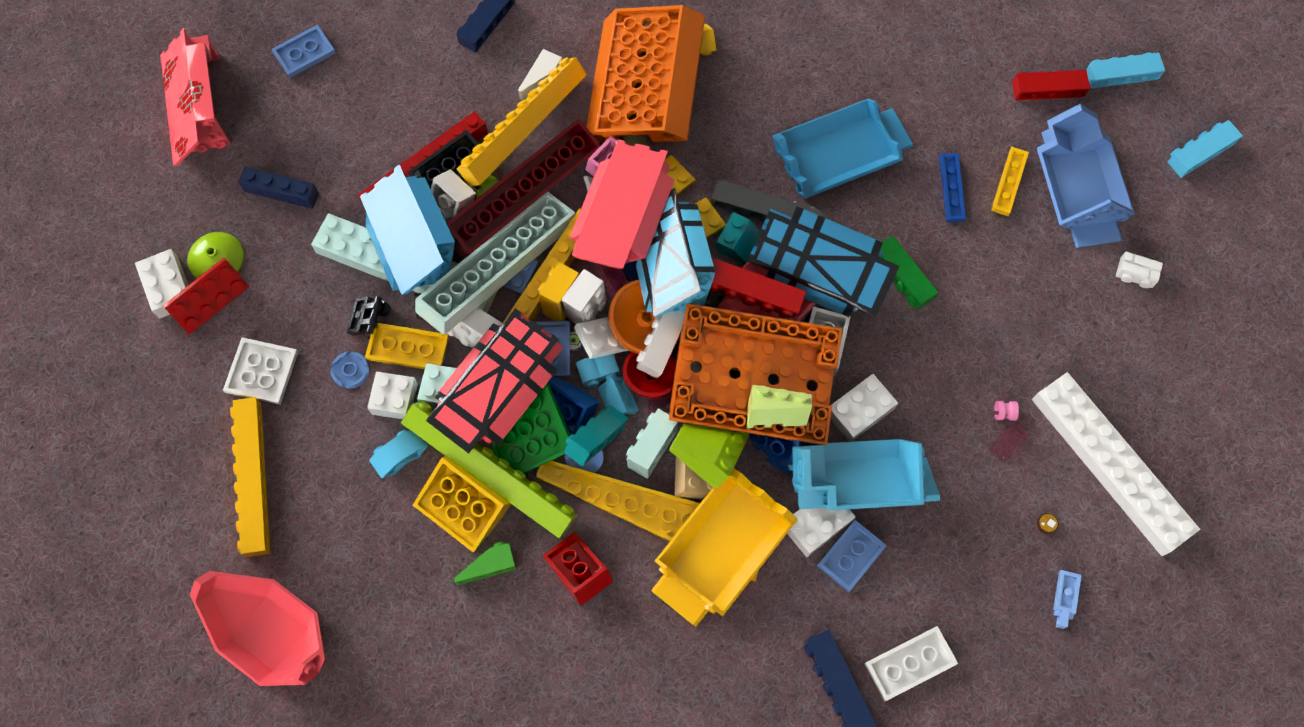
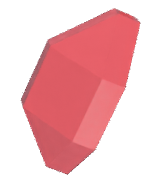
(260, 627)

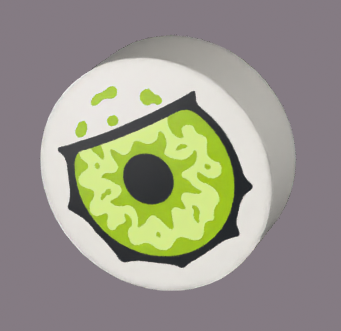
(575, 343)

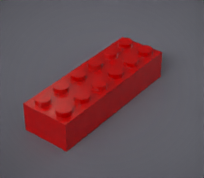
(756, 290)

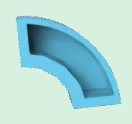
(397, 453)

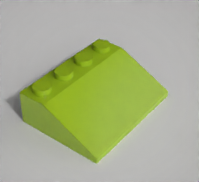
(709, 451)

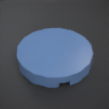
(351, 375)

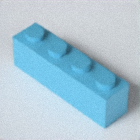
(1125, 70)
(1204, 148)

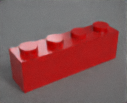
(1051, 85)

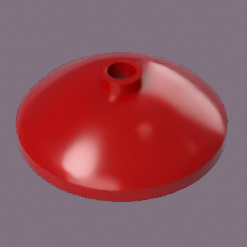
(638, 381)

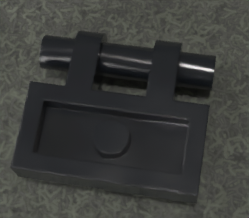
(360, 315)

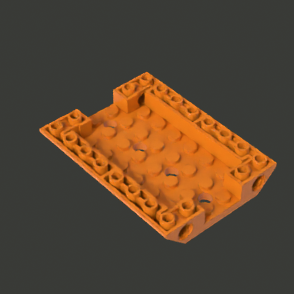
(666, 73)
(757, 349)

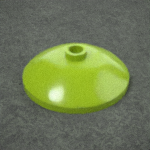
(222, 244)

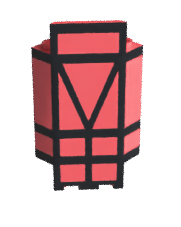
(495, 382)

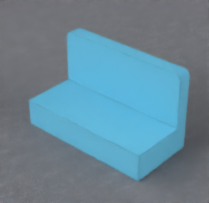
(618, 394)

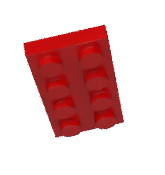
(206, 296)

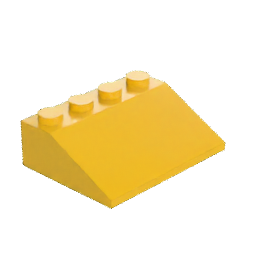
(461, 504)

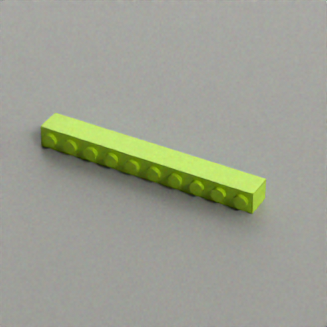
(495, 474)

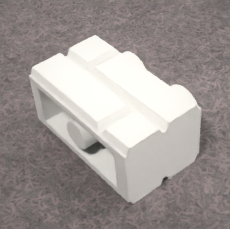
(1139, 270)

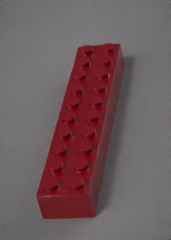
(521, 188)

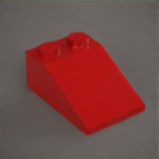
(578, 568)

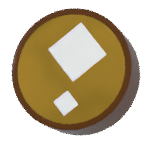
(1047, 523)

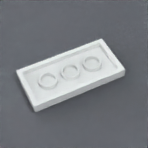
(911, 663)

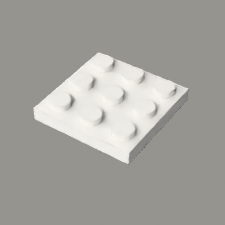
(260, 371)

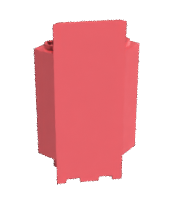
(622, 206)

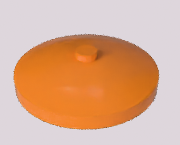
(629, 318)

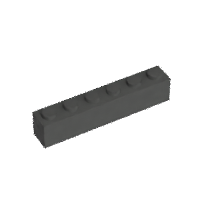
(753, 203)

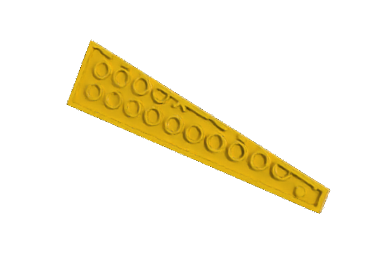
(640, 506)

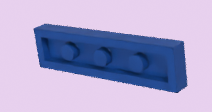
(952, 187)

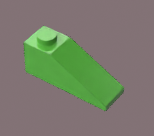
(492, 562)

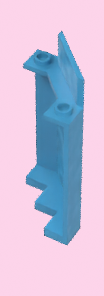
(841, 146)

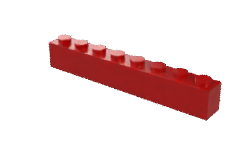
(471, 123)

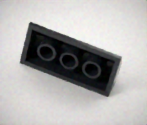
(445, 158)

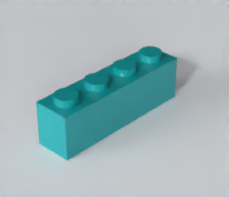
(595, 435)

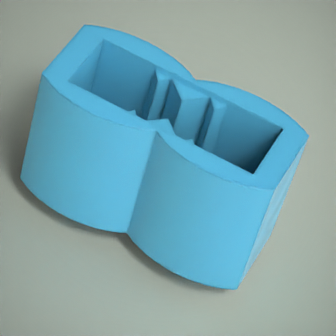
(597, 370)

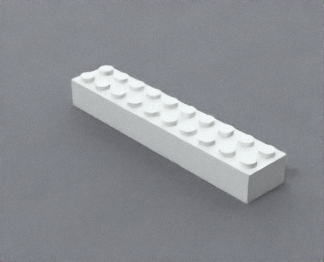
(1115, 464)

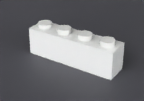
(660, 343)

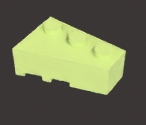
(778, 406)

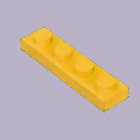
(1009, 181)

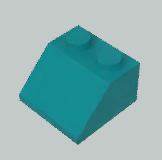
(738, 238)

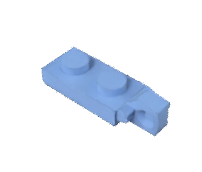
(1066, 597)

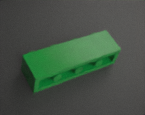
(909, 277)

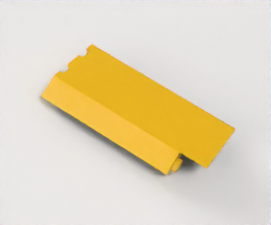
(720, 548)

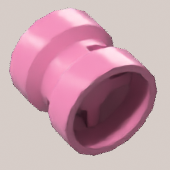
(1007, 410)

